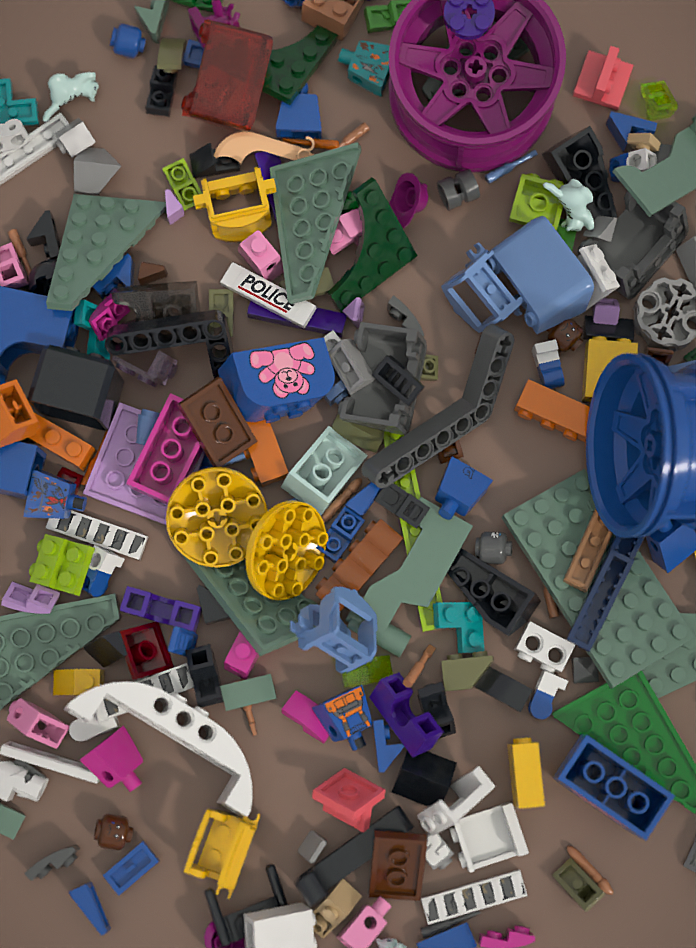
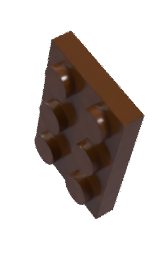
(217, 422)
(398, 865)

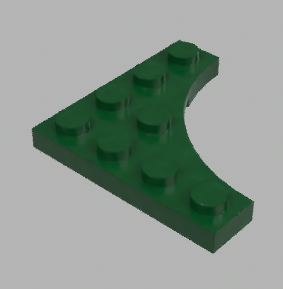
(295, 64)
(380, 249)

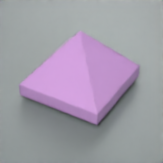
(355, 311)

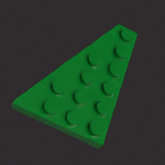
(638, 731)

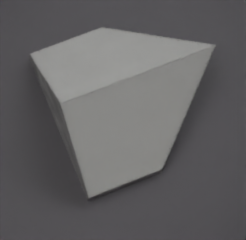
(93, 170)

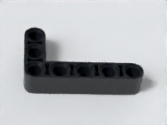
(179, 336)
(318, 879)

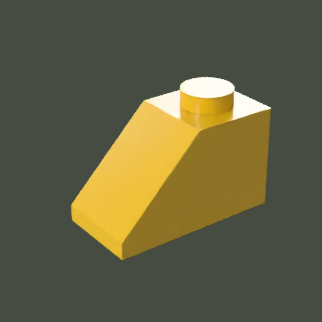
(76, 681)

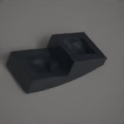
(402, 504)
(504, 689)

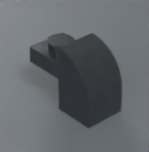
(205, 675)
(433, 700)

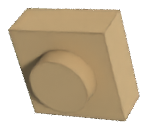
(643, 140)

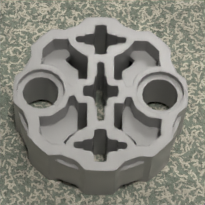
(657, 294)

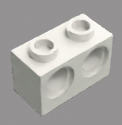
(546, 641)

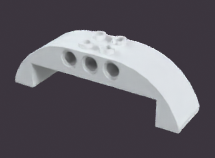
(216, 747)

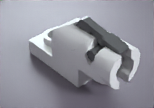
(21, 779)

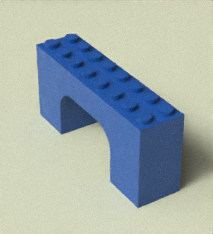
(27, 329)

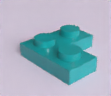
(23, 110)
(81, 316)
(466, 621)

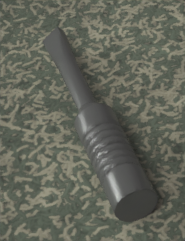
(444, 925)

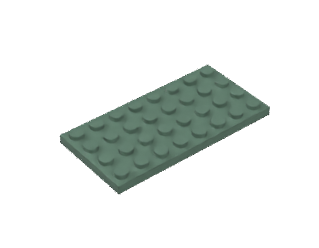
(643, 617)

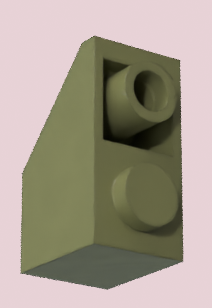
(464, 672)

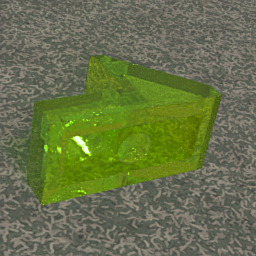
(659, 100)
(369, 672)

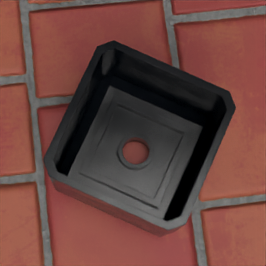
(76, 387)

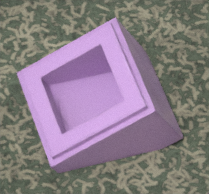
(173, 206)
(606, 311)

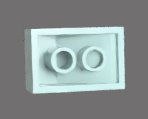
(323, 470)

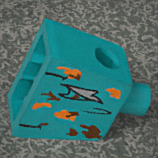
(367, 65)

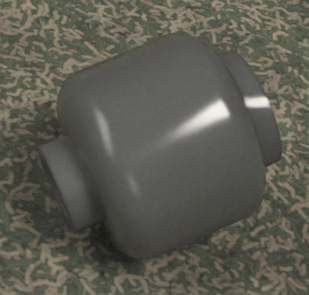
(493, 547)

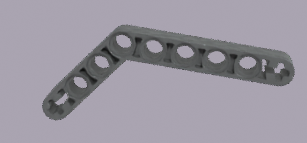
(454, 421)

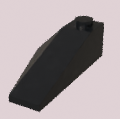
(582, 159)
(494, 595)

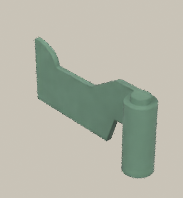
(666, 180)
(416, 579)

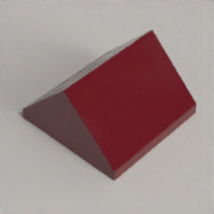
(146, 651)

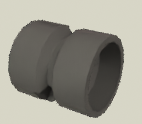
(466, 186)

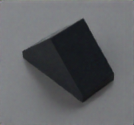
(210, 607)

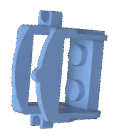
(487, 288)
(332, 633)

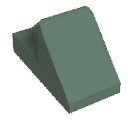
(153, 18)

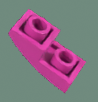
(106, 316)
(300, 710)
(514, 938)

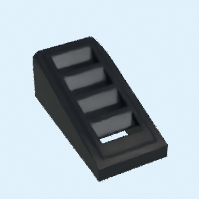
(380, 374)

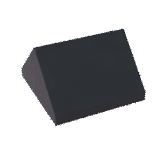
(424, 778)

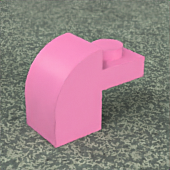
(347, 231)
(11, 271)

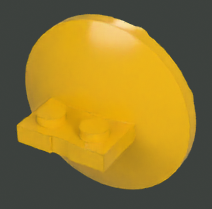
(214, 516)
(284, 551)

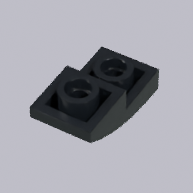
(161, 92)

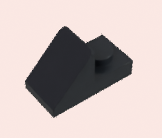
(205, 164)
(46, 234)

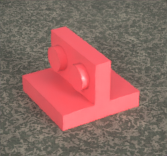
(603, 79)
(349, 798)

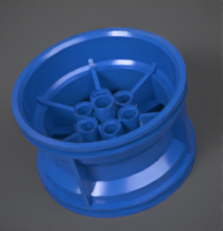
(642, 445)

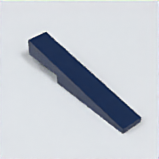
(604, 591)

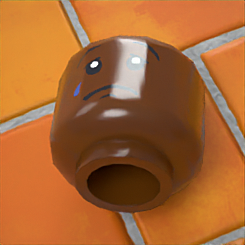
(566, 334)
(113, 832)

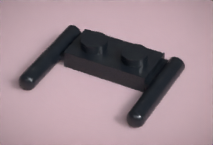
(232, 926)

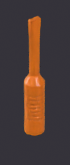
(319, 143)
(91, 464)

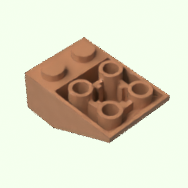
(331, 14)

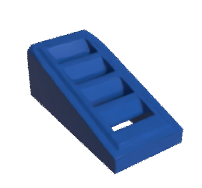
(363, 500)
(182, 640)
(88, 901)

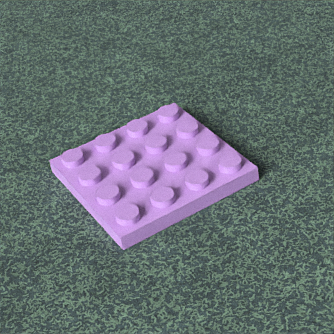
(115, 465)

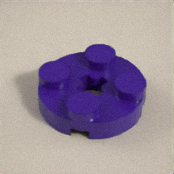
(469, 28)

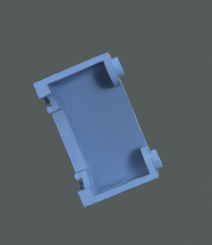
(543, 274)

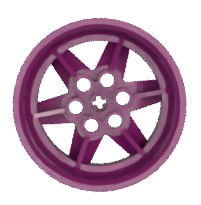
(502, 140)

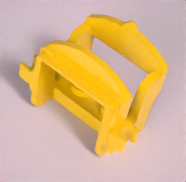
(241, 223)
(223, 849)

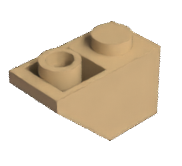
(334, 908)

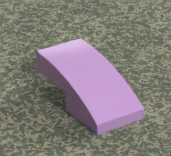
(36, 600)

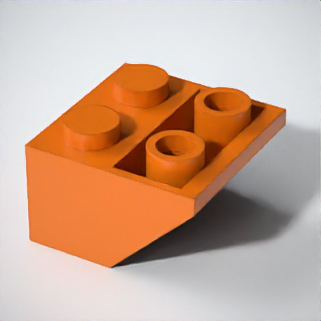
(16, 414)

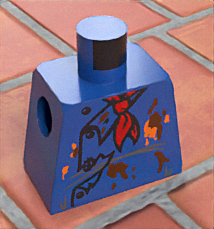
(52, 497)

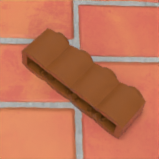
(362, 561)

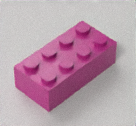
(167, 455)

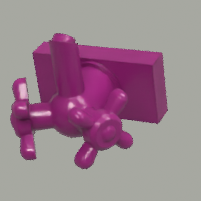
(221, 14)

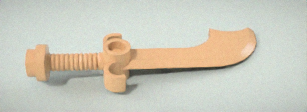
(242, 143)

